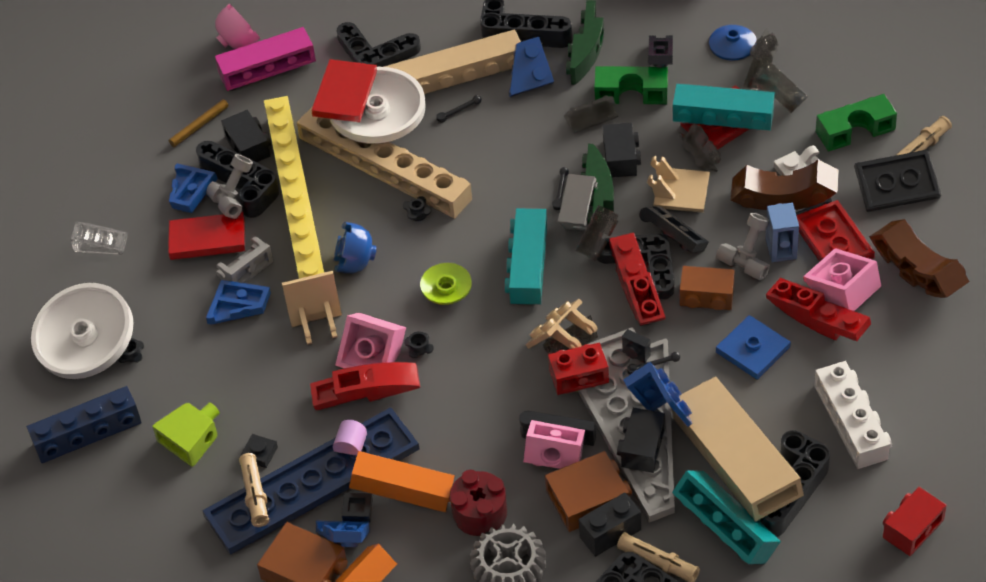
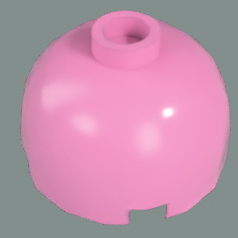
(234, 29)

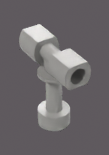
(225, 194)
(745, 255)

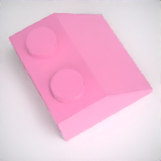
(844, 278)
(369, 341)

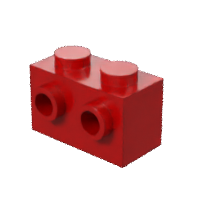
(578, 368)
(913, 520)

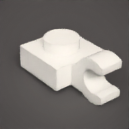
(792, 161)

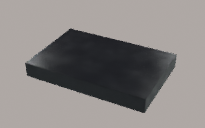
(897, 180)

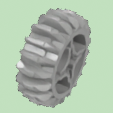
(508, 549)

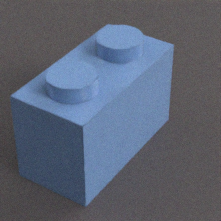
(782, 232)

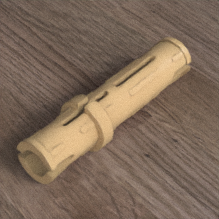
(938, 128)
(257, 510)
(667, 562)

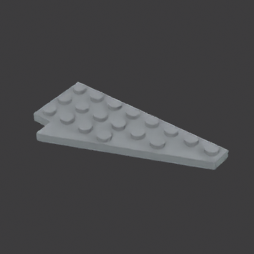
(610, 406)

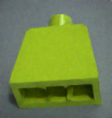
(188, 431)

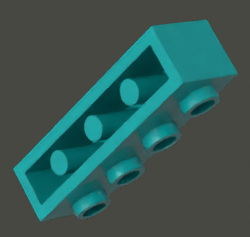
(723, 106)
(528, 256)
(726, 517)

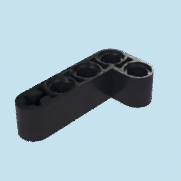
(552, 30)
(257, 187)
(803, 463)

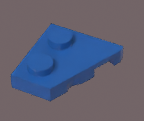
(529, 67)
(189, 187)
(237, 301)
(346, 532)

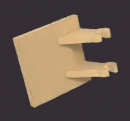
(678, 187)
(312, 300)
(553, 328)

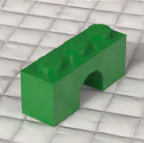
(649, 81)
(873, 114)

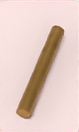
(198, 123)

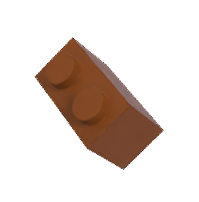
(707, 287)

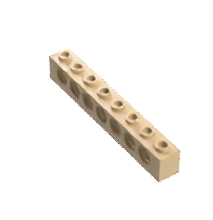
(391, 165)

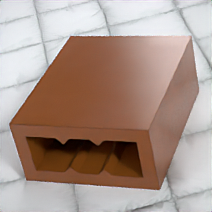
(584, 487)
(301, 557)

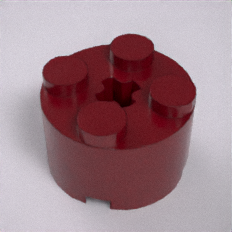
(478, 502)

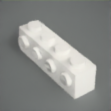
(852, 415)

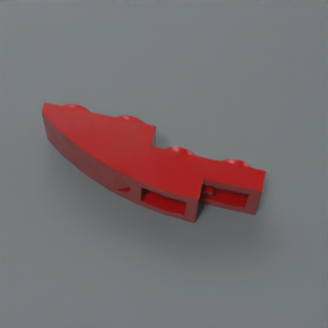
(636, 280)
(814, 312)
(363, 381)

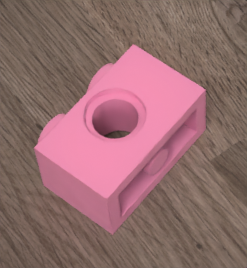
(544, 437)

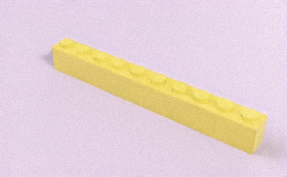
(293, 187)

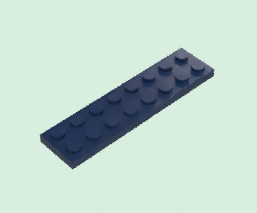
(306, 482)

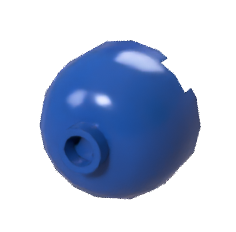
(353, 249)

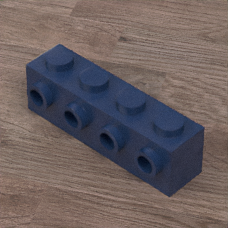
(84, 424)

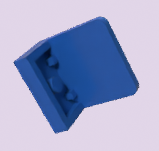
(654, 390)

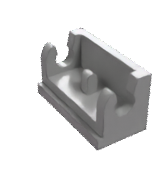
(576, 201)
(248, 264)

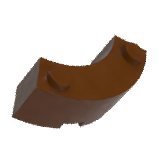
(803, 188)
(918, 262)

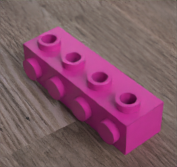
(265, 58)

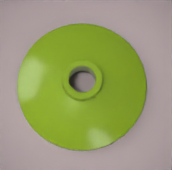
(448, 276)

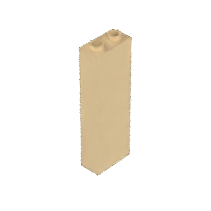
(738, 450)

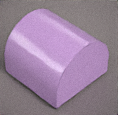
(350, 437)

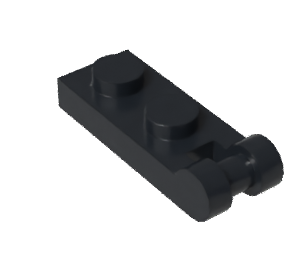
(660, 51)
(674, 228)
(589, 426)

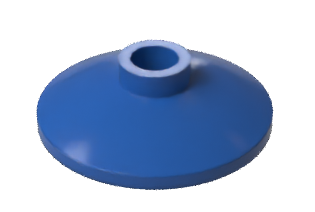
(732, 42)

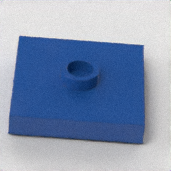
(753, 347)

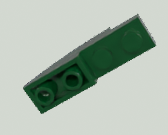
(586, 44)
(597, 167)

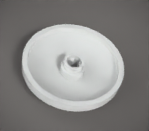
(391, 110)
(82, 330)

